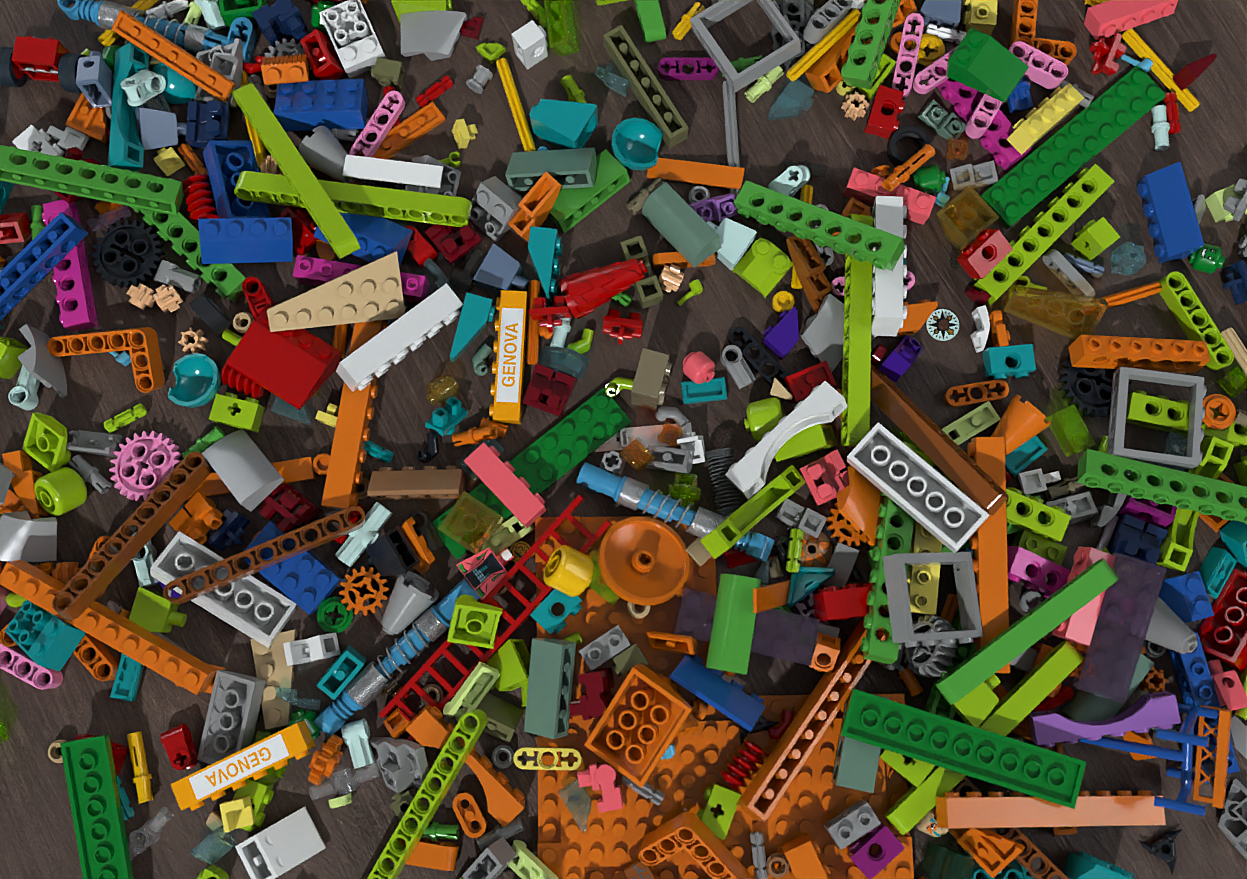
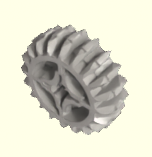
(932, 659)

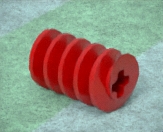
(198, 198)
(241, 383)
(744, 765)

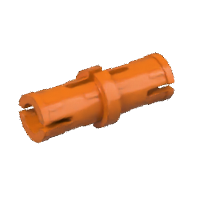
(474, 435)

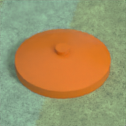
(643, 561)

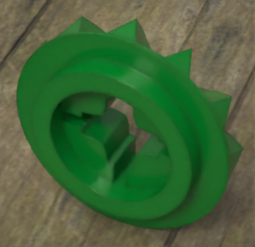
(327, 622)

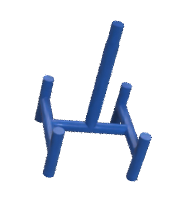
(1187, 739)

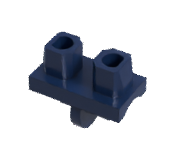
(1237, 281)
(229, 531)

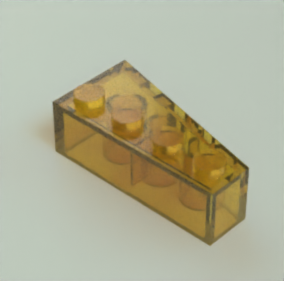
(1056, 311)

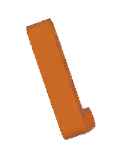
(1027, 22)
(112, 342)
(82, 652)
(691, 834)

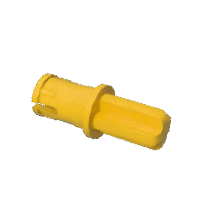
(685, 24)

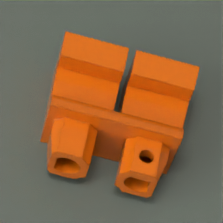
(199, 518)

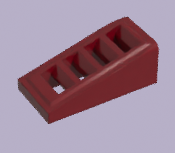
(1192, 71)

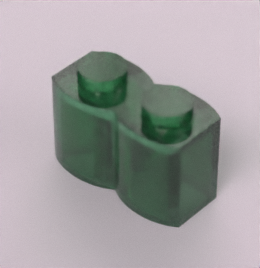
(946, 863)

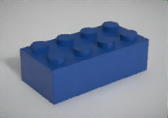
(322, 103)
(302, 577)

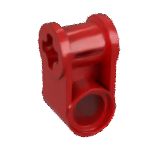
(420, 248)
(258, 300)
(177, 744)

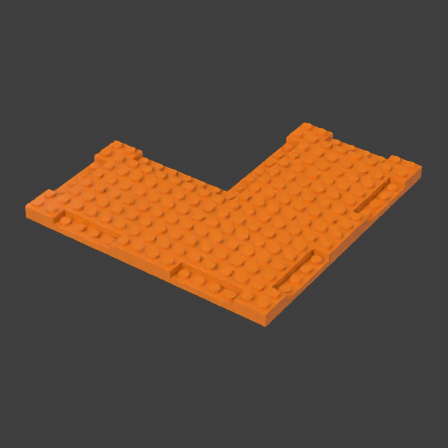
(617, 835)

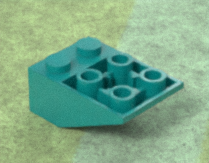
(544, 251)
(44, 636)
(1089, 867)

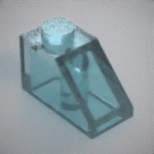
(792, 101)
(564, 361)

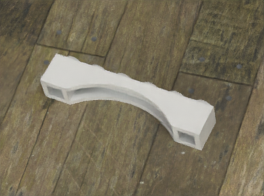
(819, 407)

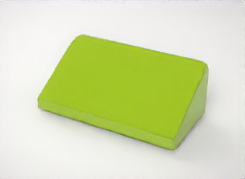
(885, 68)

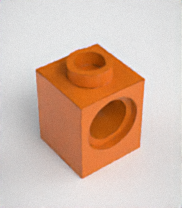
(828, 645)

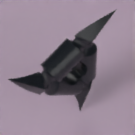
(781, 545)
(762, 725)
(1155, 848)

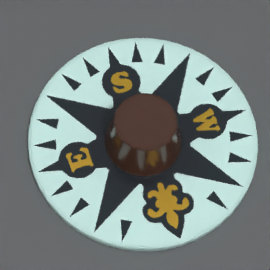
(942, 325)

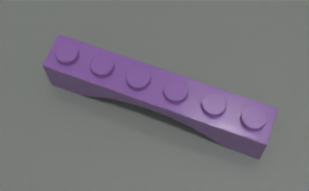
(1149, 711)

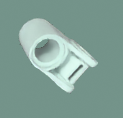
(143, 86)
(787, 181)

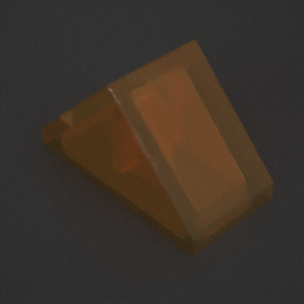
(637, 454)

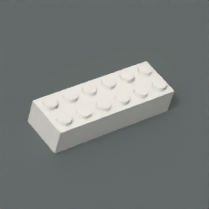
(887, 284)
(398, 338)
(917, 488)
(242, 604)

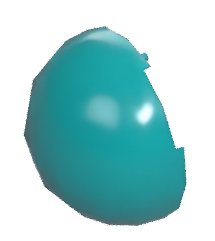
(178, 88)
(636, 143)
(196, 381)

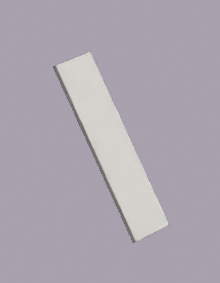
(393, 171)
(647, 434)

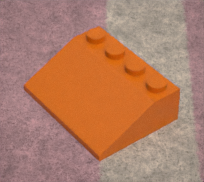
(639, 724)

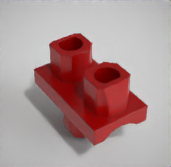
(1104, 53)
(550, 316)
(622, 327)

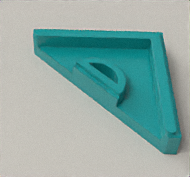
(807, 581)

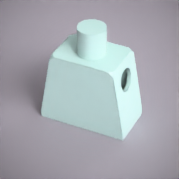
(734, 241)

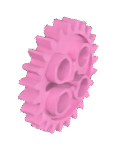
(130, 458)

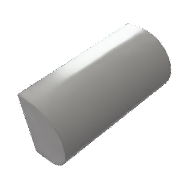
(671, 459)

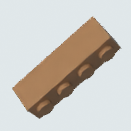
(416, 484)

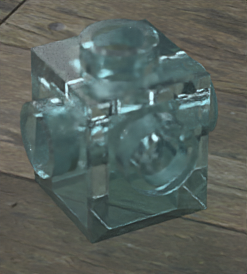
(1127, 259)

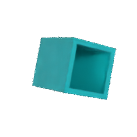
(564, 122)

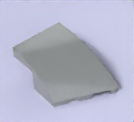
(430, 33)
(228, 62)
(825, 332)
(41, 363)
(27, 538)
(400, 762)
(1234, 817)

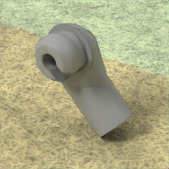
(671, 412)

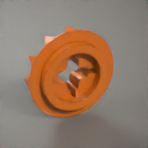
(1226, 409)

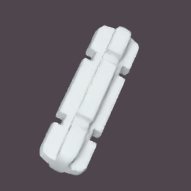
(945, 33)

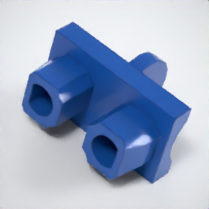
(1020, 98)

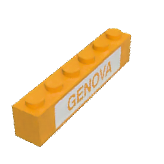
(510, 357)
(242, 765)

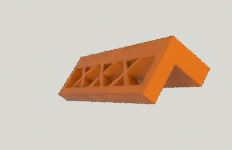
(1220, 761)

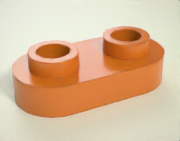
(469, 814)

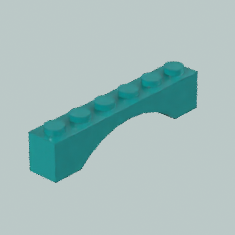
(124, 144)

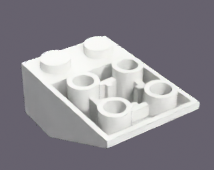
(352, 37)
(281, 846)

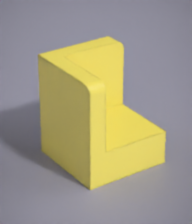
(237, 813)

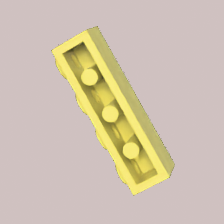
(980, 15)
(1045, 118)
(923, 579)

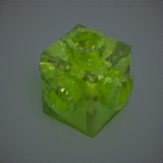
(685, 488)

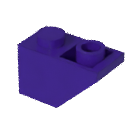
(784, 335)
(901, 358)

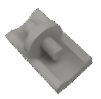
(1236, 205)

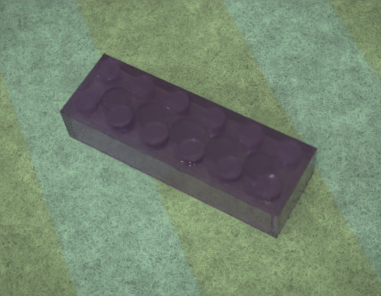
(1120, 629)
(775, 632)

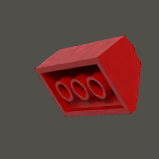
(1226, 632)

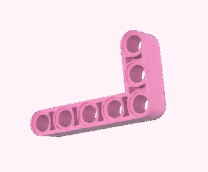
(1041, 75)
(20, 659)

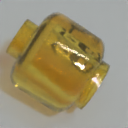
(441, 389)

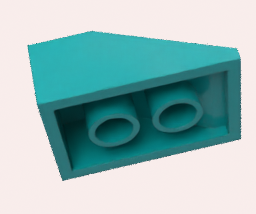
(472, 321)

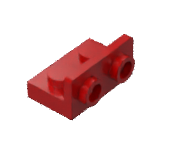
(302, 228)
(805, 381)

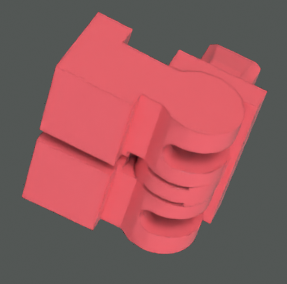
(831, 480)
(603, 777)

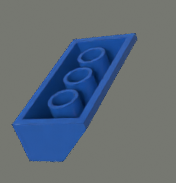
(224, 164)
(1170, 213)
(375, 236)
(246, 240)
(718, 692)

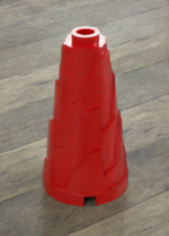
(599, 285)

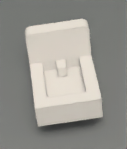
(695, 444)

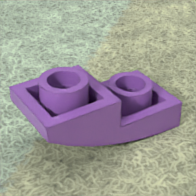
(716, 207)

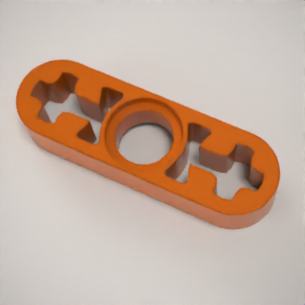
(678, 260)
(959, 390)

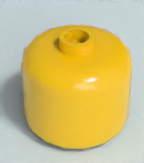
(568, 571)

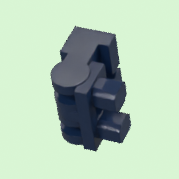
(280, 21)
(207, 123)
(1137, 539)

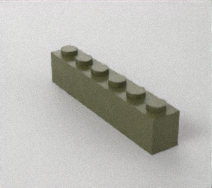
(645, 86)

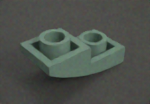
(941, 122)

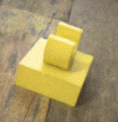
(463, 133)
(168, 160)
(330, 417)

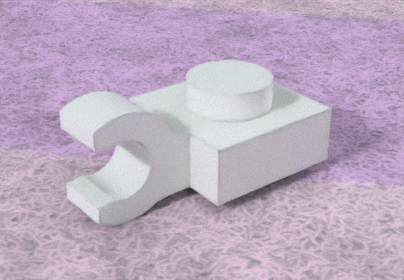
(68, 138)
(1035, 481)

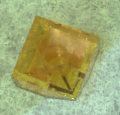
(966, 218)
(471, 523)

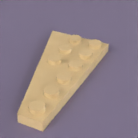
(355, 297)

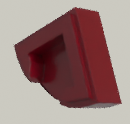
(472, 28)
(976, 296)

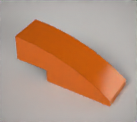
(535, 205)
(24, 480)

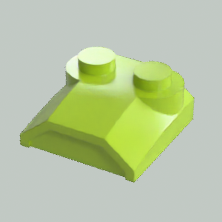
(763, 266)
(47, 441)
(473, 622)

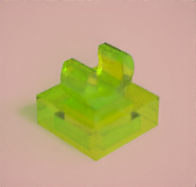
(1233, 382)

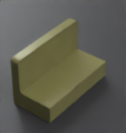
(501, 717)

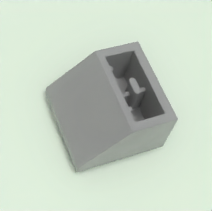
(449, 180)
(494, 207)

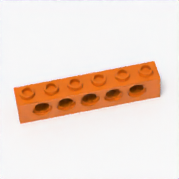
(1138, 353)

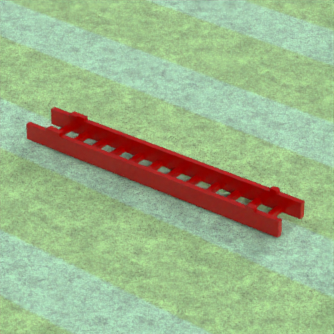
(413, 684)

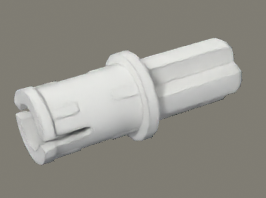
(167, 9)

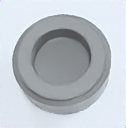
(1029, 600)

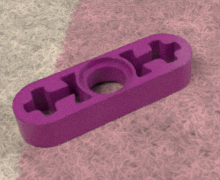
(672, 75)

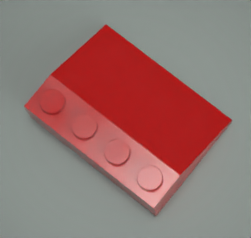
(284, 362)

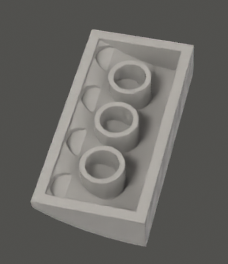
(243, 468)
(230, 715)

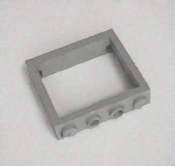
(723, 9)
(1118, 417)
(899, 600)

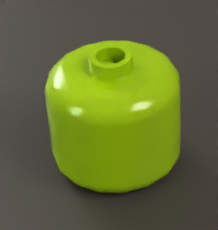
(763, 416)
(60, 491)

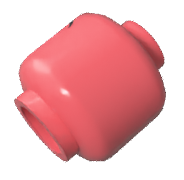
(698, 367)

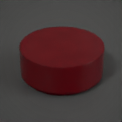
(877, 353)

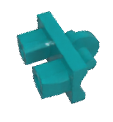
(446, 418)

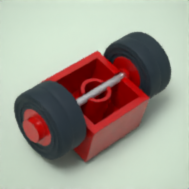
(39, 60)

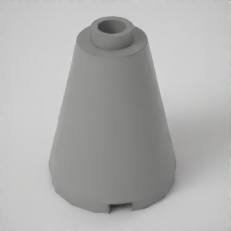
(325, 154)
(407, 602)
(1169, 630)

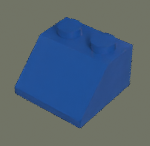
(1186, 596)

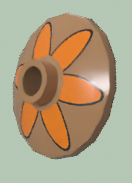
(822, 553)

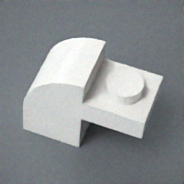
(311, 649)

